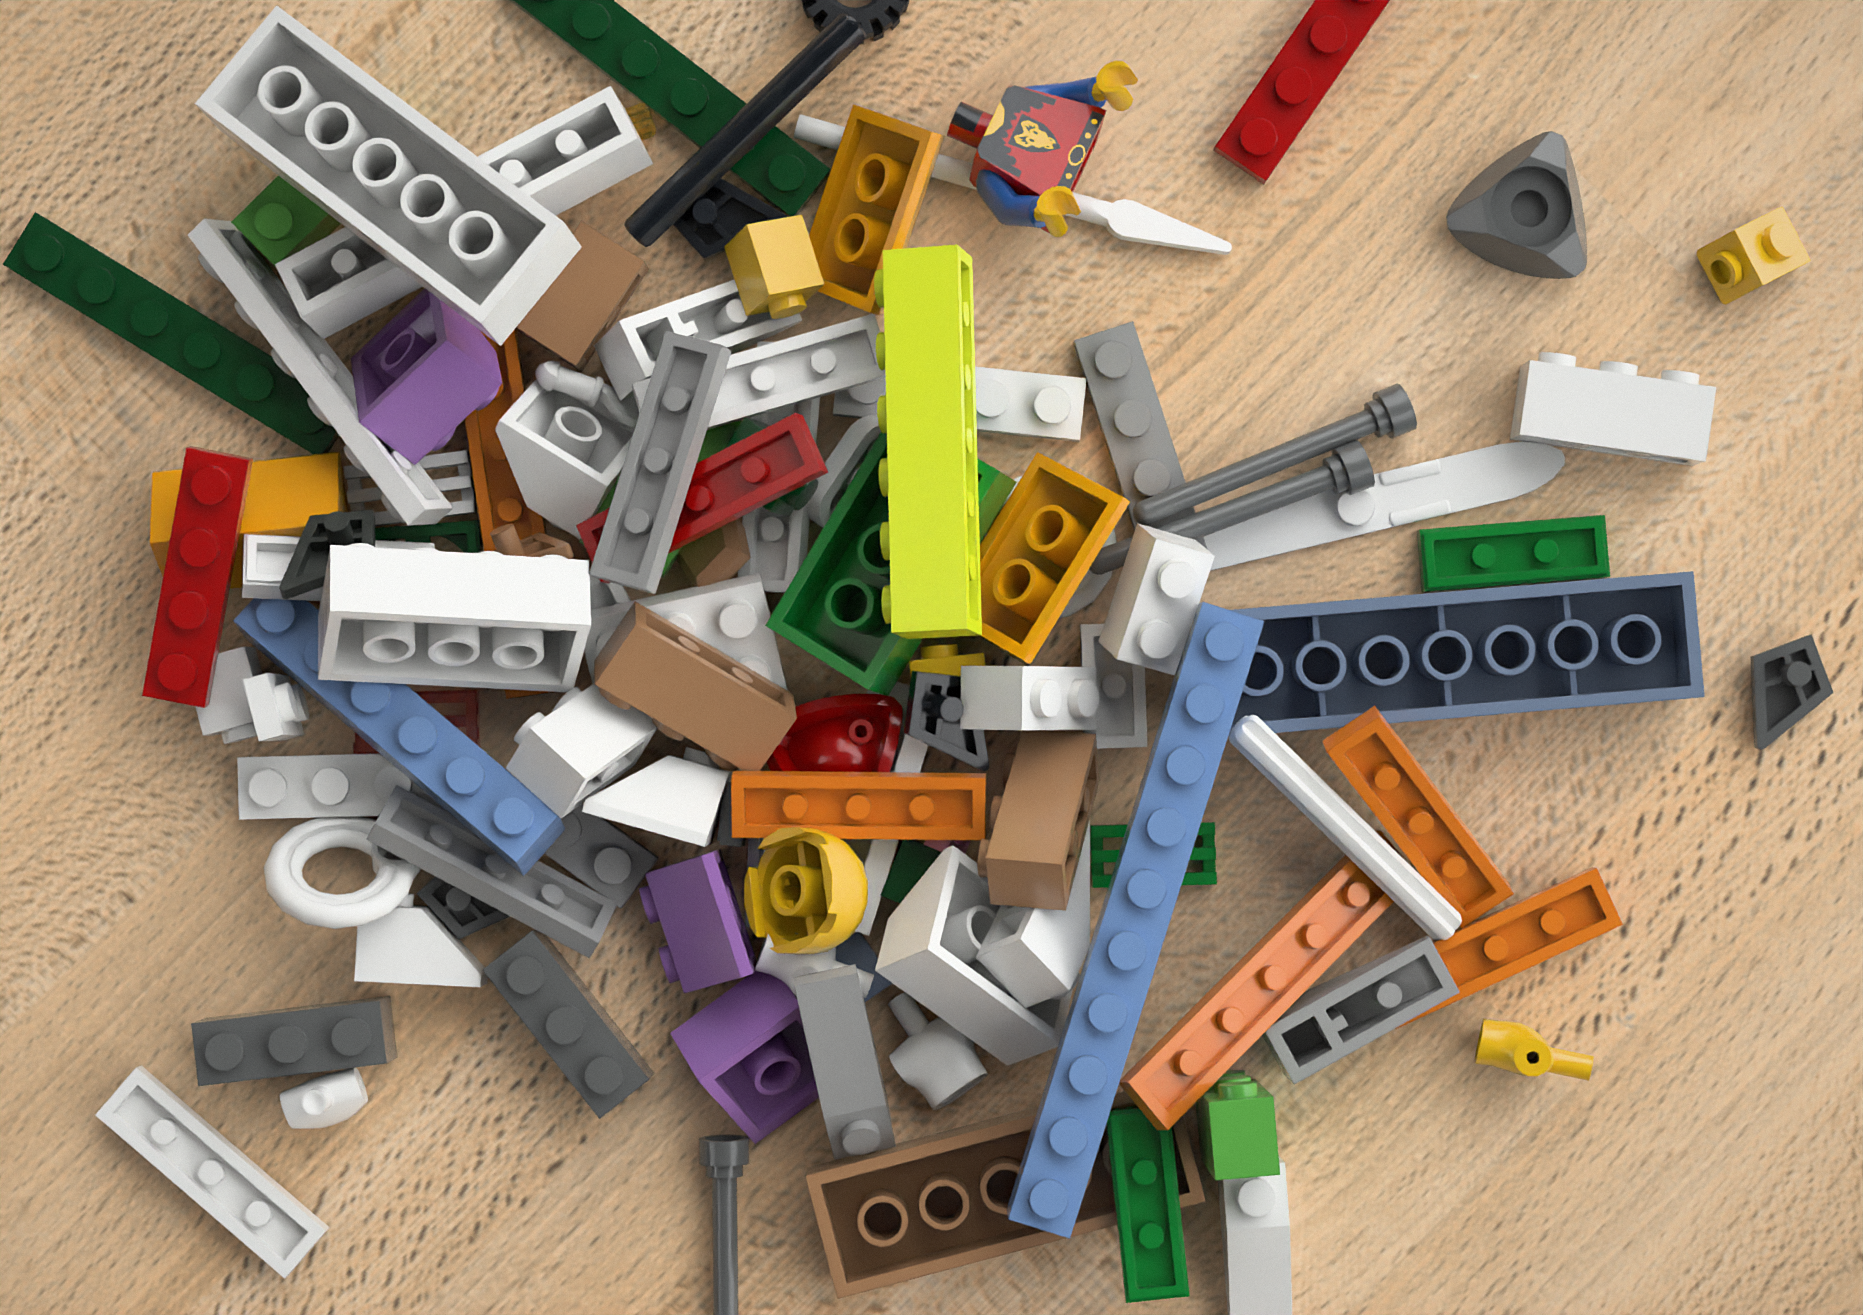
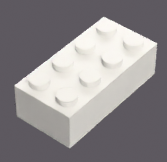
(453, 618)

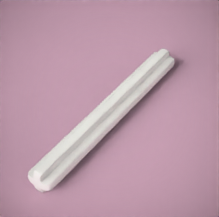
(1344, 827)

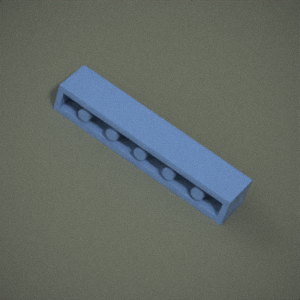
(410, 737)

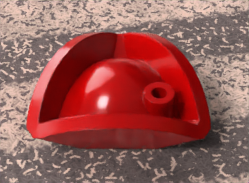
(841, 735)

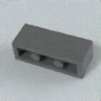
(569, 1022)
(294, 1041)

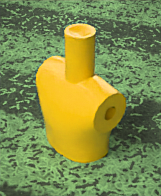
(1508, 1043)

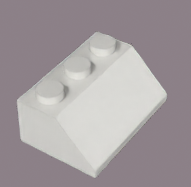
(933, 954)

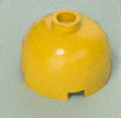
(807, 887)

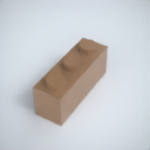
(693, 690)
(1040, 819)

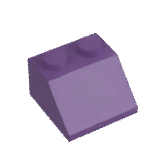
(423, 377)
(699, 922)
(752, 1054)

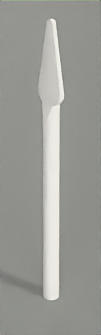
(1123, 218)

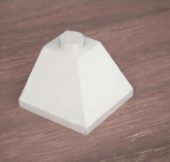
(563, 454)
(668, 798)

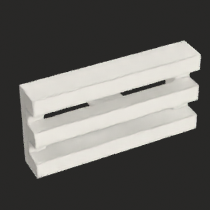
(357, 495)

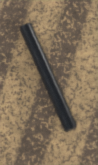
(745, 129)

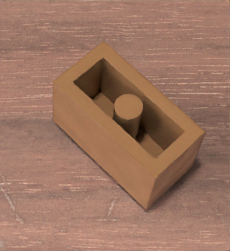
(584, 298)

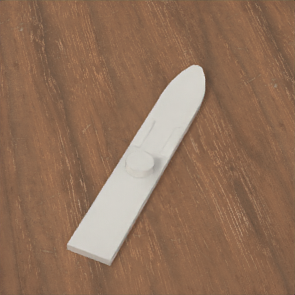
(1395, 500)

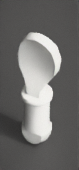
(586, 388)

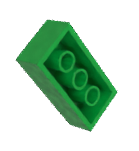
(837, 592)

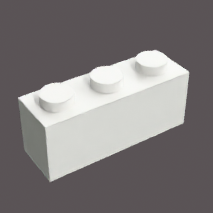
(1613, 410)

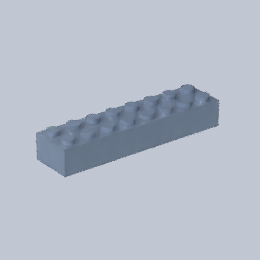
(1475, 652)

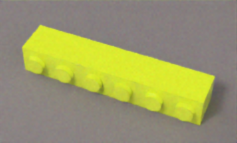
(929, 442)

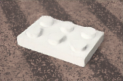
(722, 614)

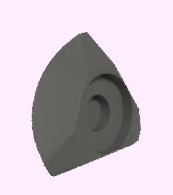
(1525, 211)

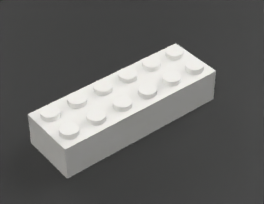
(389, 175)

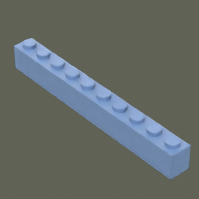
(1134, 920)

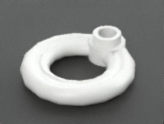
(327, 910)

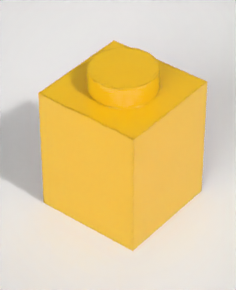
(774, 267)

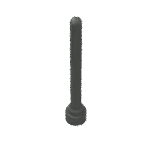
(1387, 414)
(1343, 471)
(724, 1163)

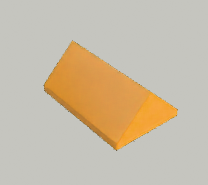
(870, 202)
(277, 502)
(1041, 553)

